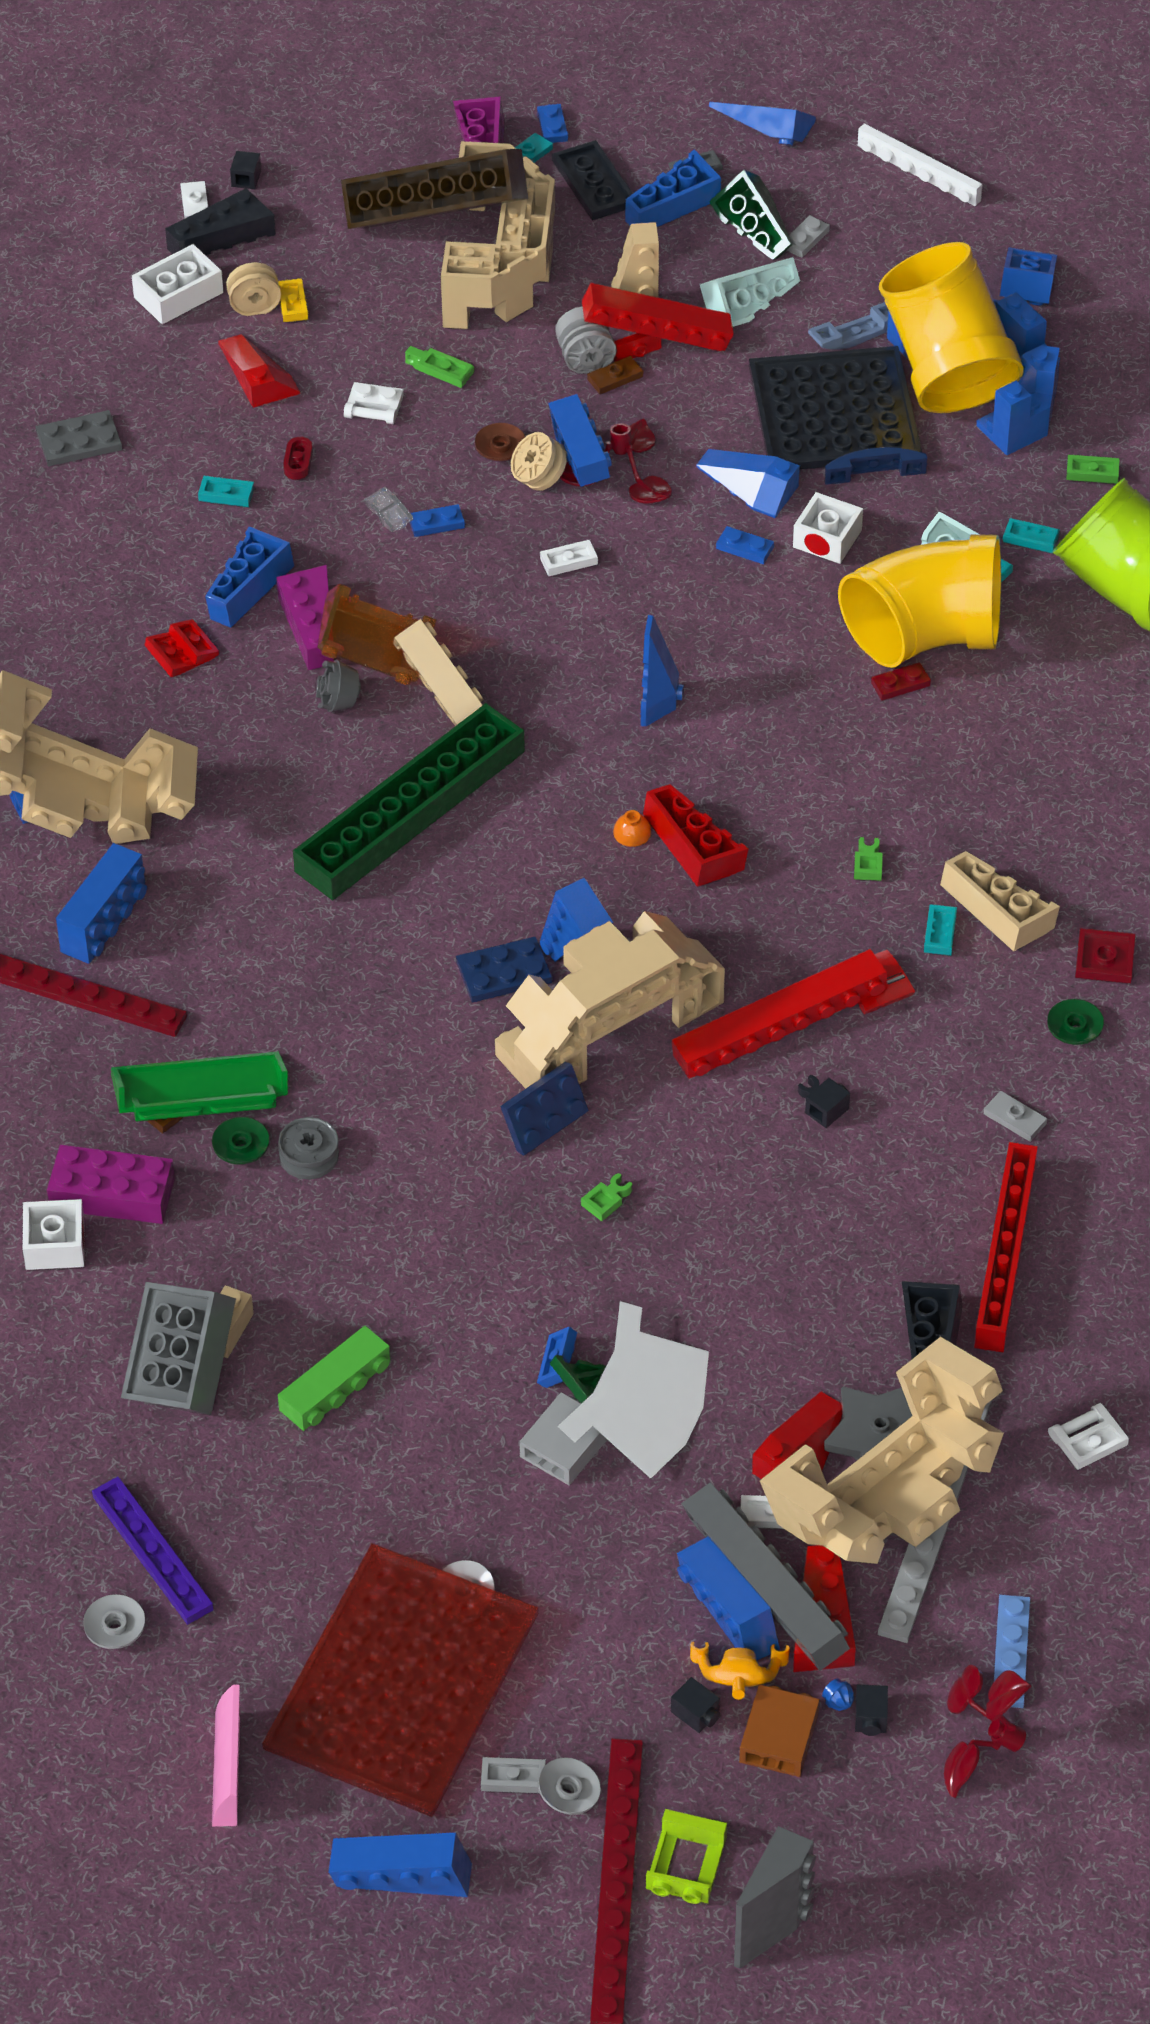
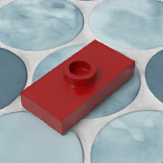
(636, 346)

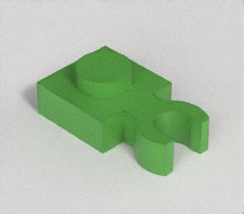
(868, 861)
(606, 1199)

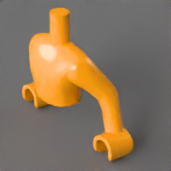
(739, 1667)

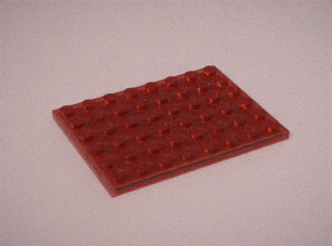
(401, 1679)

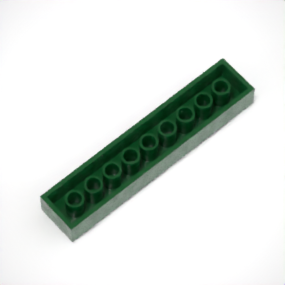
(408, 801)

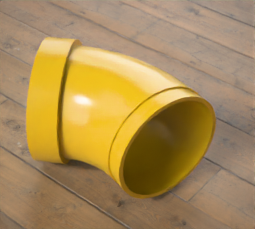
(949, 329)
(925, 599)

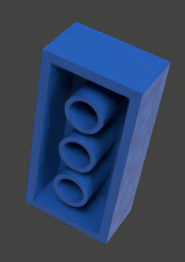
(101, 903)

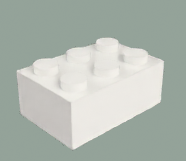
(177, 284)

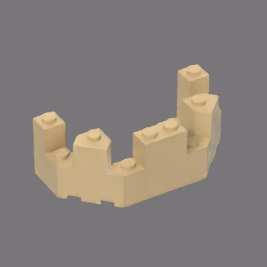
(505, 271)
(76, 781)
(606, 989)
(907, 1475)

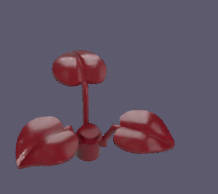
(625, 440)
(1001, 1696)

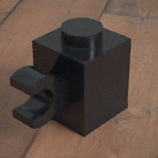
(824, 1101)

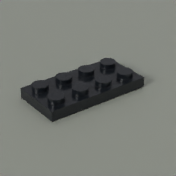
(592, 179)

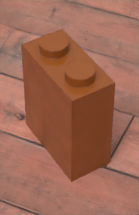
(779, 1730)

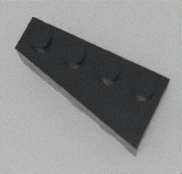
(223, 224)
(933, 1313)

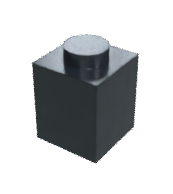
(245, 170)
(695, 1705)
(871, 1709)

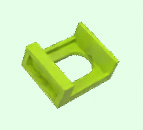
(693, 1829)

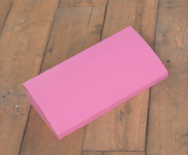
(226, 1759)

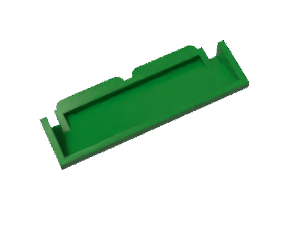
(200, 1086)

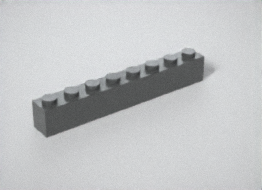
(776, 1583)

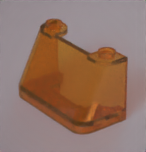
(365, 634)

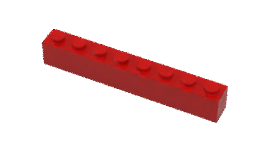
(780, 1014)
(1006, 1247)

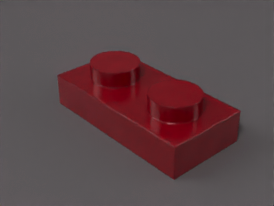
(900, 681)

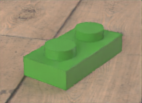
(1092, 469)

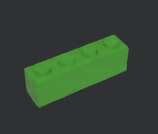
(334, 1378)

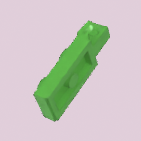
(440, 365)

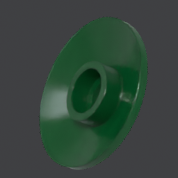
(1075, 1013)
(236, 1132)

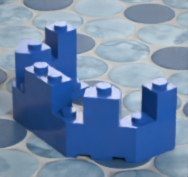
(1026, 405)

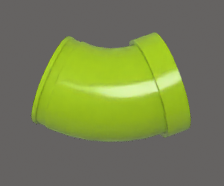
(1113, 550)

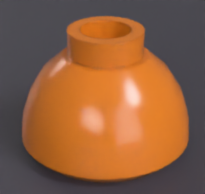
(632, 829)

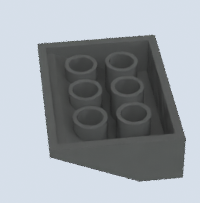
(178, 1347)
(775, 1896)

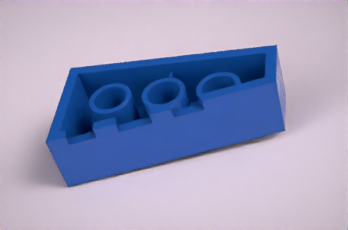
(674, 193)
(579, 440)
(248, 576)
(571, 915)
(728, 1597)
(402, 1864)

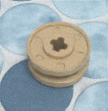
(253, 289)
(538, 461)

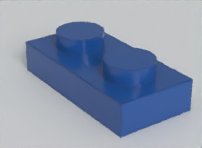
(552, 123)
(437, 520)
(745, 545)
(561, 1344)

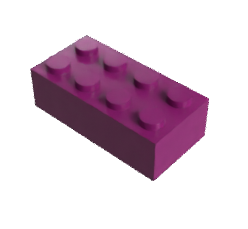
(113, 1183)

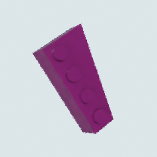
(480, 119)
(303, 602)

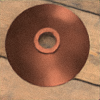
(498, 441)

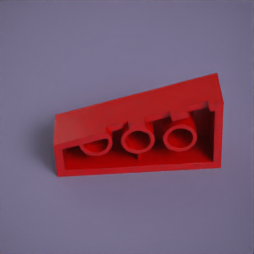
(692, 838)
(826, 1580)

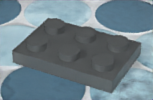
(78, 438)

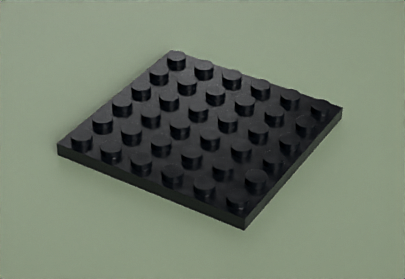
(833, 404)

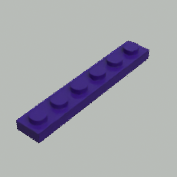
(152, 1550)

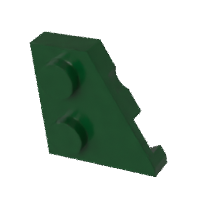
(579, 1377)

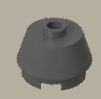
(337, 686)

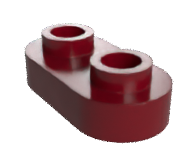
(298, 458)

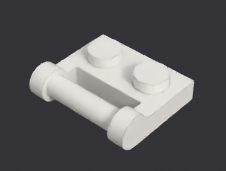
(373, 402)
(1093, 1442)

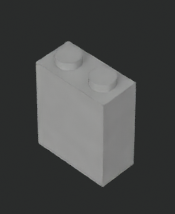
(552, 1449)

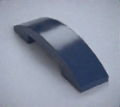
(874, 460)

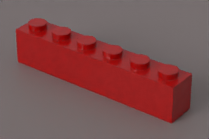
(657, 317)

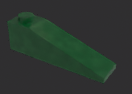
(752, 211)

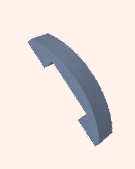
(853, 332)

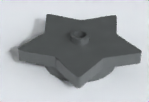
(866, 1421)

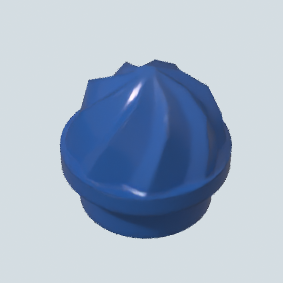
(838, 1694)

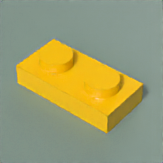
(293, 300)

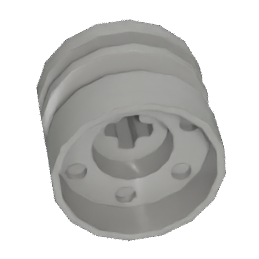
(583, 343)

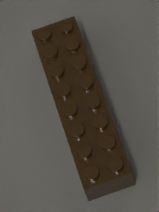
(434, 188)

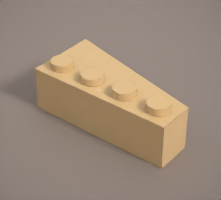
(640, 261)
(438, 672)
(997, 901)

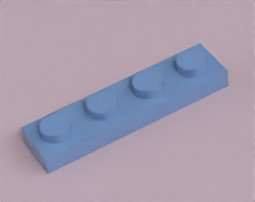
(1012, 1637)

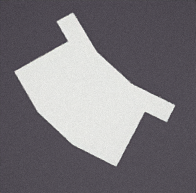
(644, 1395)

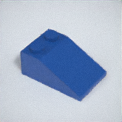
(1028, 275)

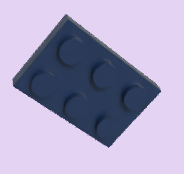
(502, 968)
(544, 1108)

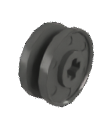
(308, 1148)

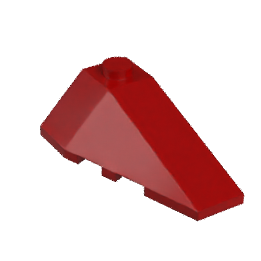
(256, 372)
(807, 1426)

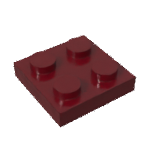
(1105, 955)

